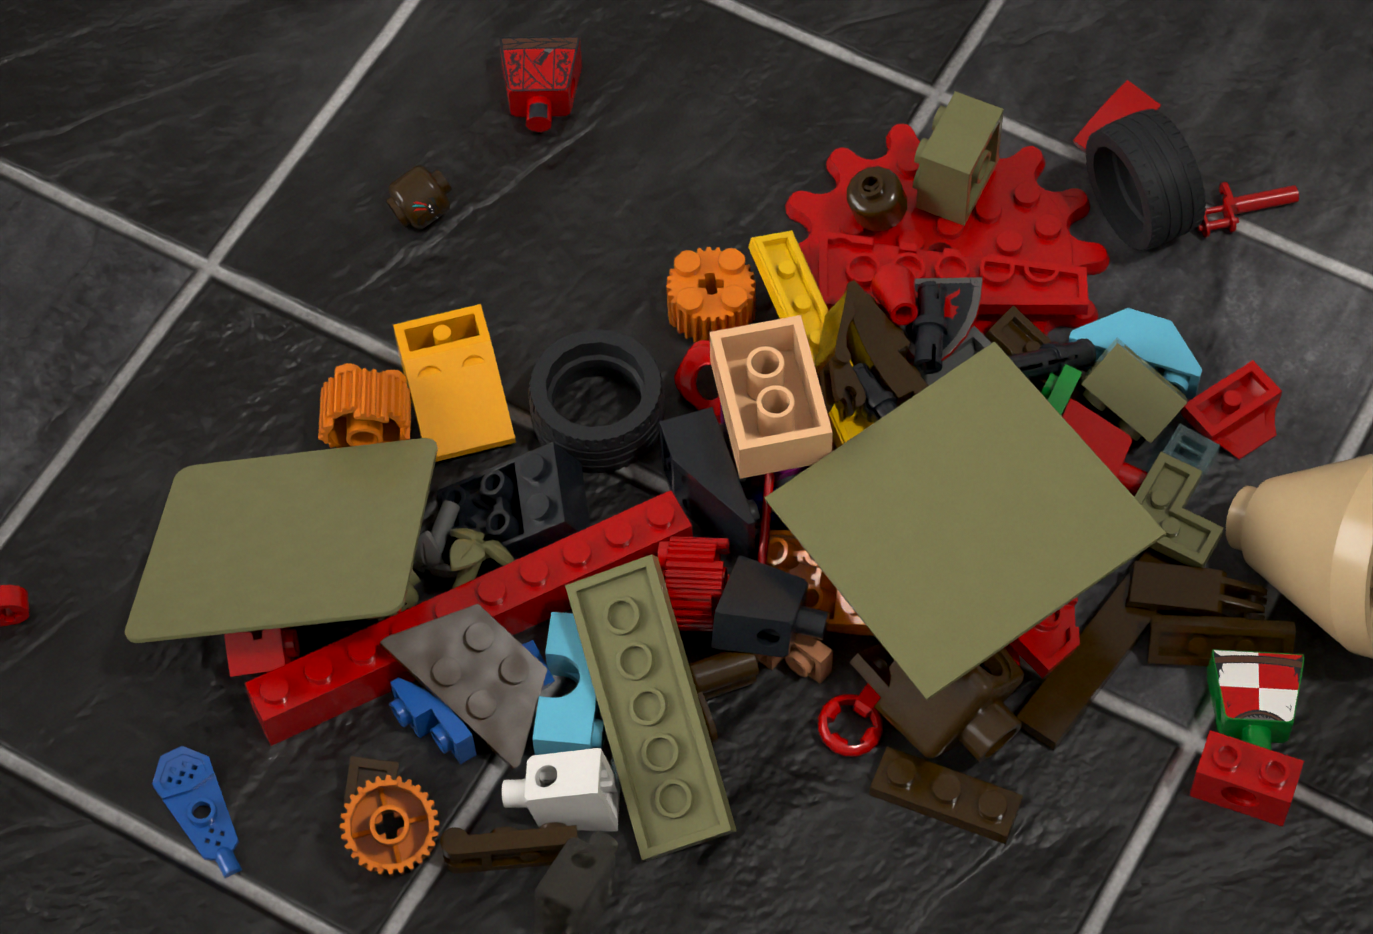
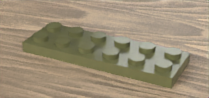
(650, 708)

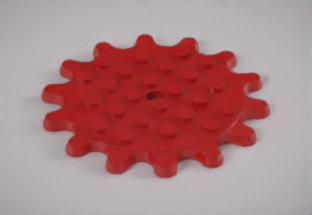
(1008, 220)

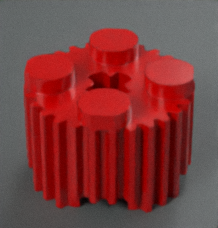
(694, 579)

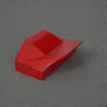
(1237, 410)

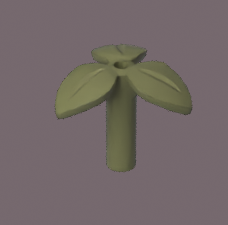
(470, 551)

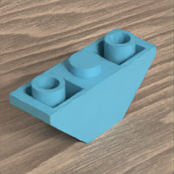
(1152, 339)

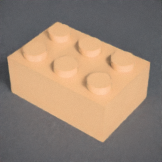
(770, 396)

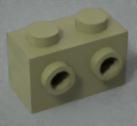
(1132, 391)

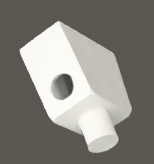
(568, 790)

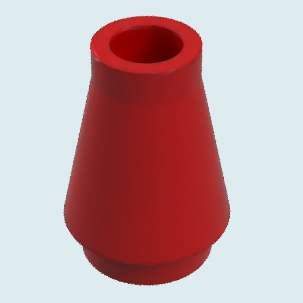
(895, 290)

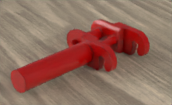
(1245, 203)

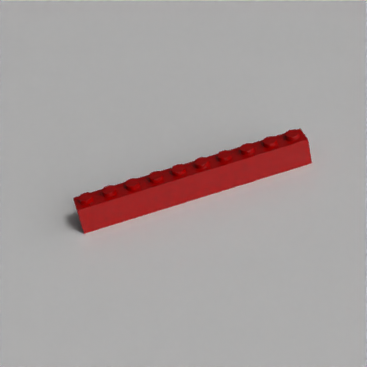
(514, 595)

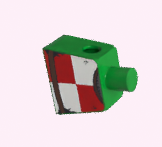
(1255, 694)

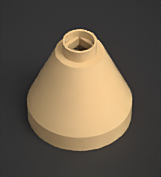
(1315, 544)

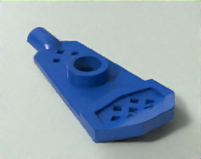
(189, 795)

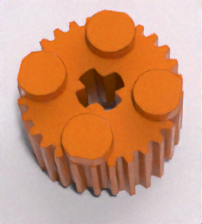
(710, 292)
(364, 407)
(366, 812)

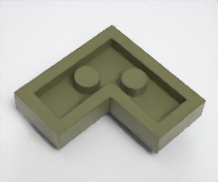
(1164, 496)

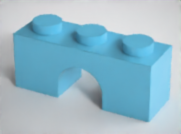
(569, 720)

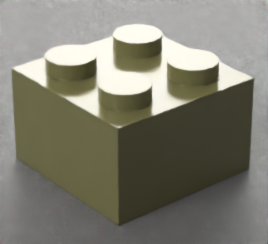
(958, 157)

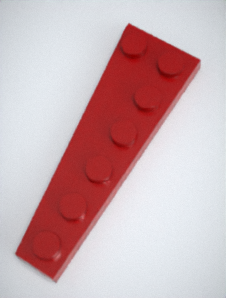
(1025, 283)

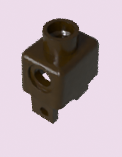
(963, 713)

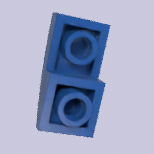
(428, 714)

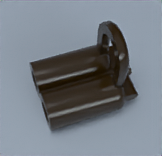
(719, 676)

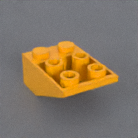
(454, 382)

